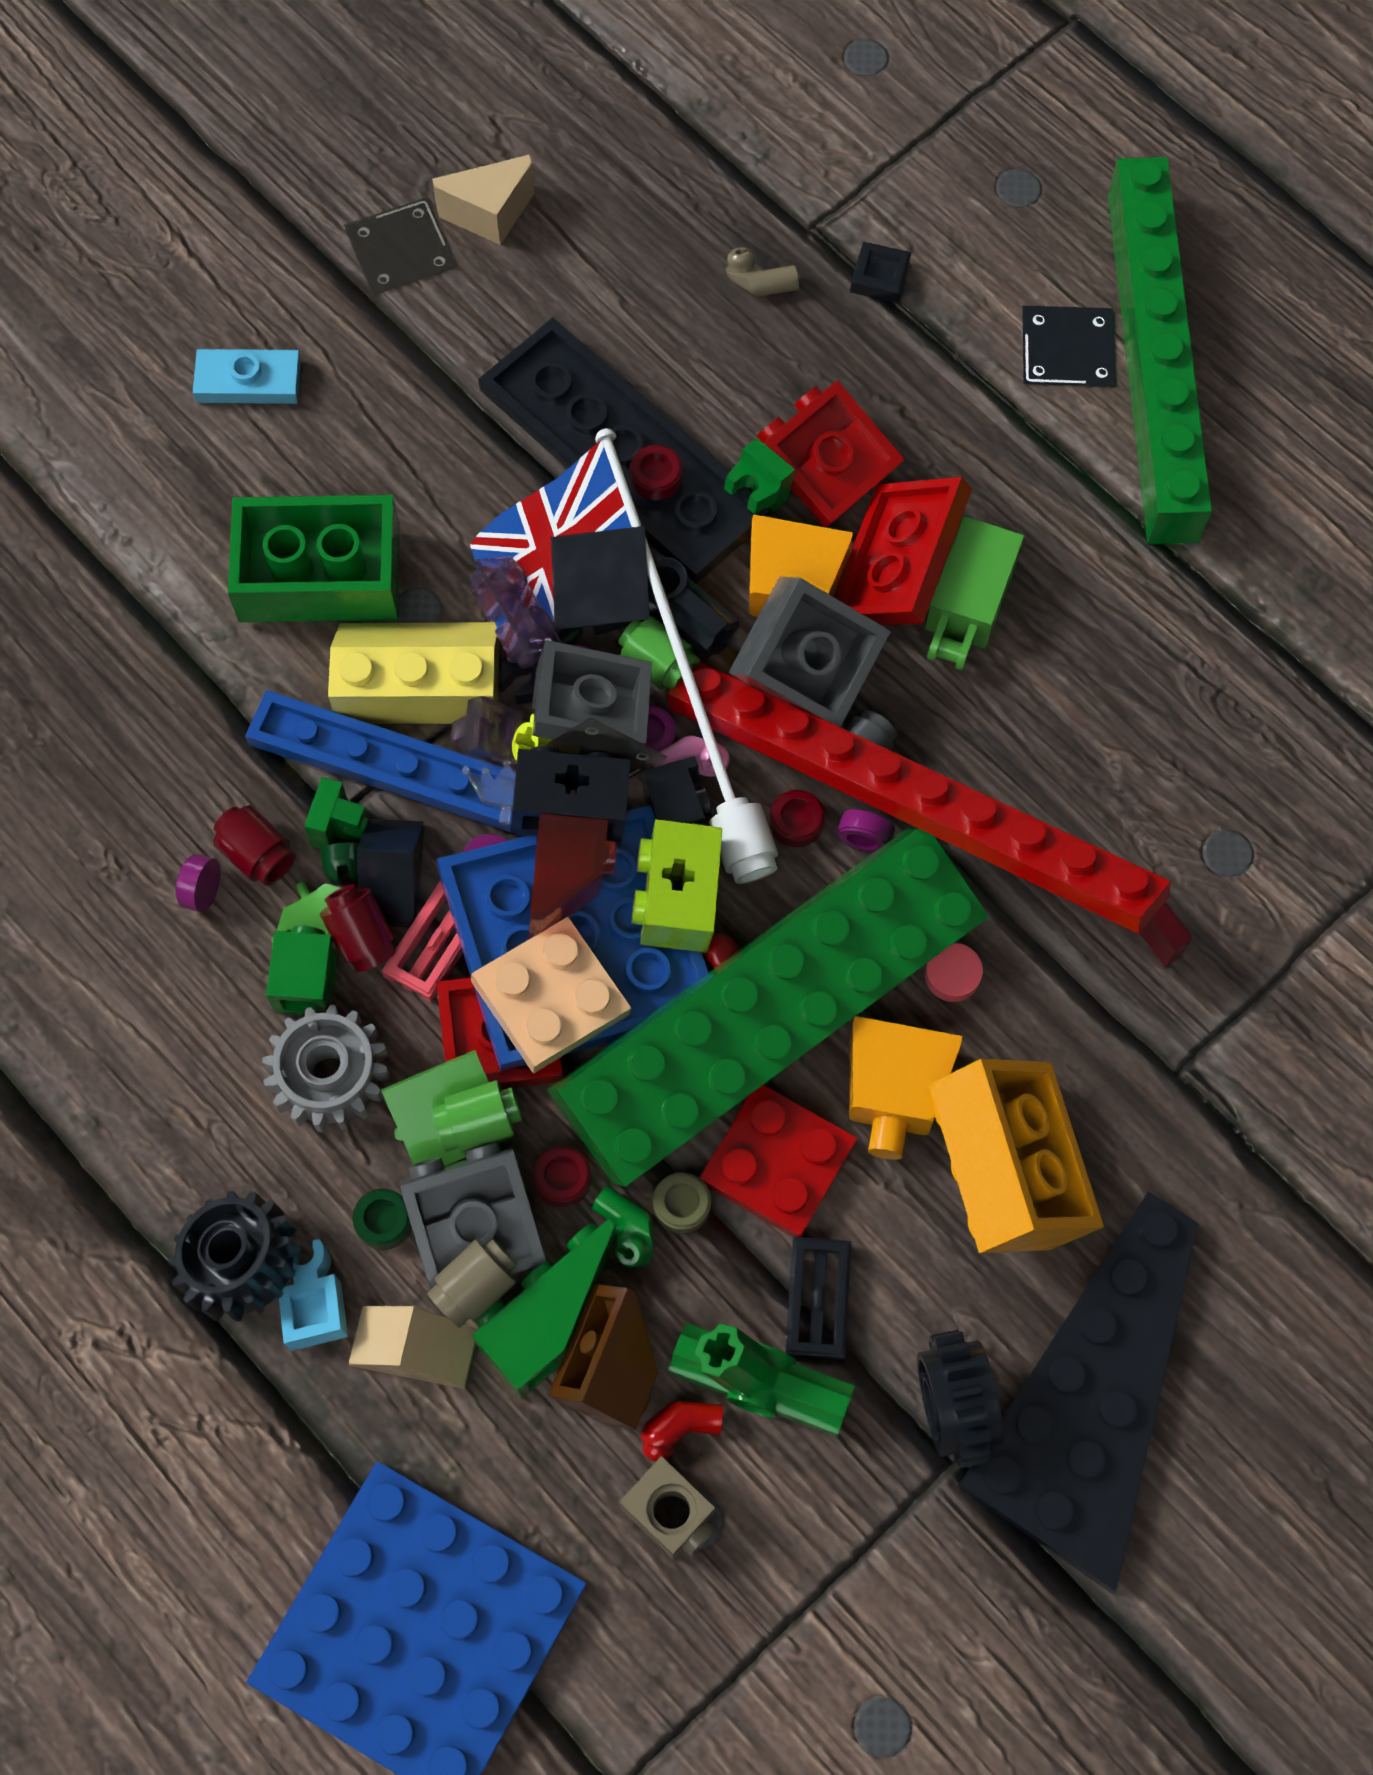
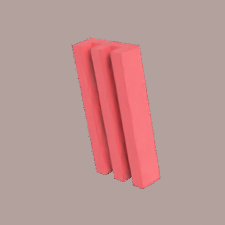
(412, 980)

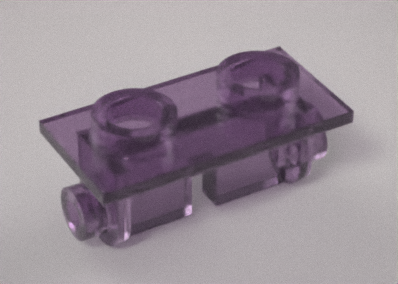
(504, 590)

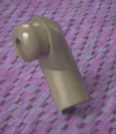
(757, 280)

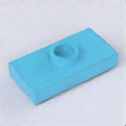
(247, 376)

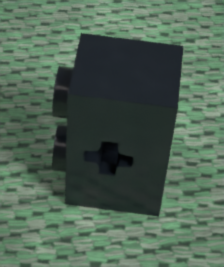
(545, 775)

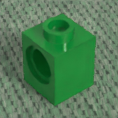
(301, 971)

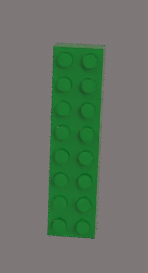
(767, 1005)

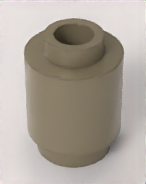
(473, 1282)

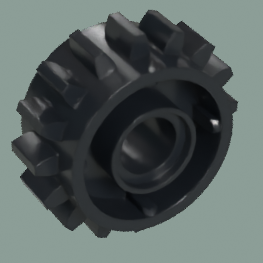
(253, 1275)
(960, 1398)

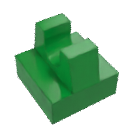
(764, 475)
(333, 816)

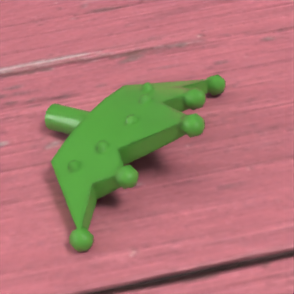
(307, 909)

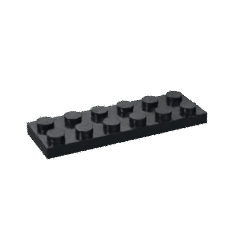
(569, 394)

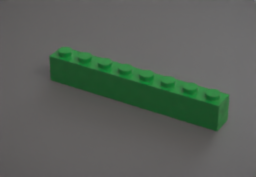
(1158, 352)

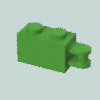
(971, 589)

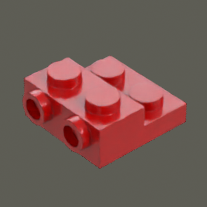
(833, 451)

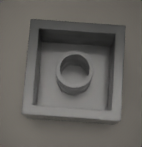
(809, 650)

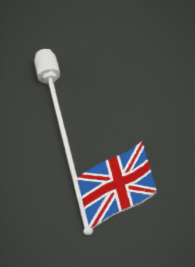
(595, 499)

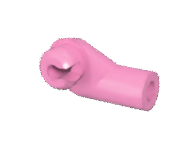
(693, 746)

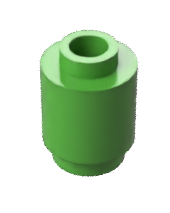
(651, 643)
(476, 1116)

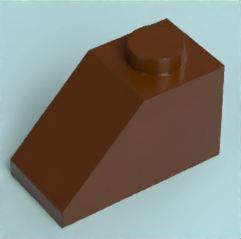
(608, 1360)

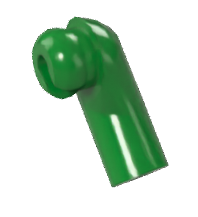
(632, 1225)

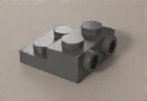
(588, 684)
(468, 1202)

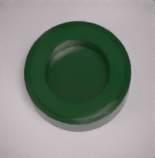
(381, 1219)

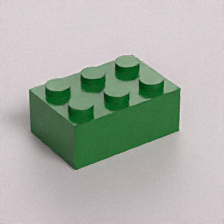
(314, 558)

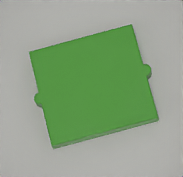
(413, 1100)

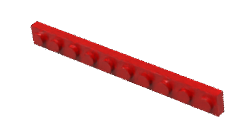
(927, 800)

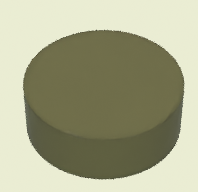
(682, 1203)

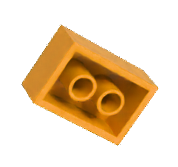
(1015, 1156)

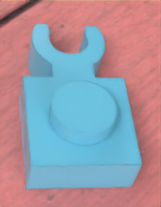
(314, 1305)

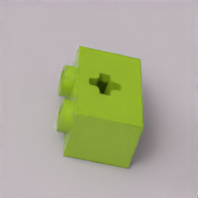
(685, 855)

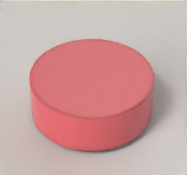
(954, 973)

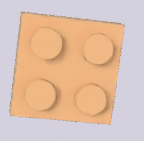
(550, 994)

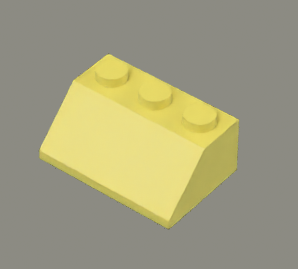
(412, 670)

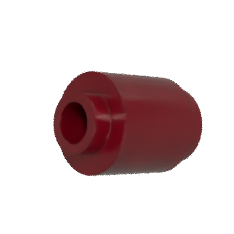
(253, 845)
(358, 927)

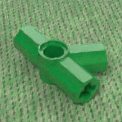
(760, 1377)

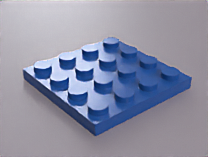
(491, 913)
(417, 1632)

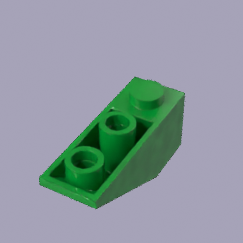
(534, 1330)

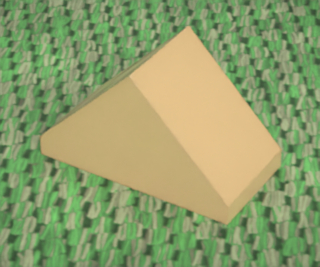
(486, 197)
(413, 1345)

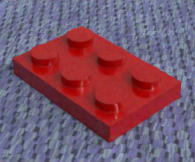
(903, 549)

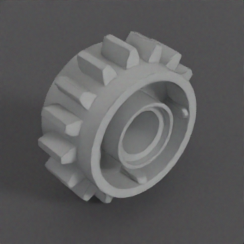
(321, 1038)

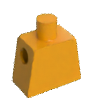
(794, 550)
(891, 1080)

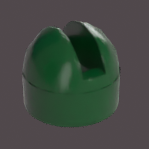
(340, 859)

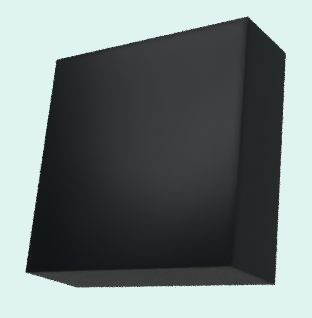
(880, 272)

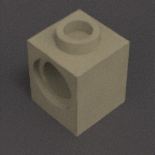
(664, 1482)

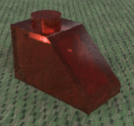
(567, 867)

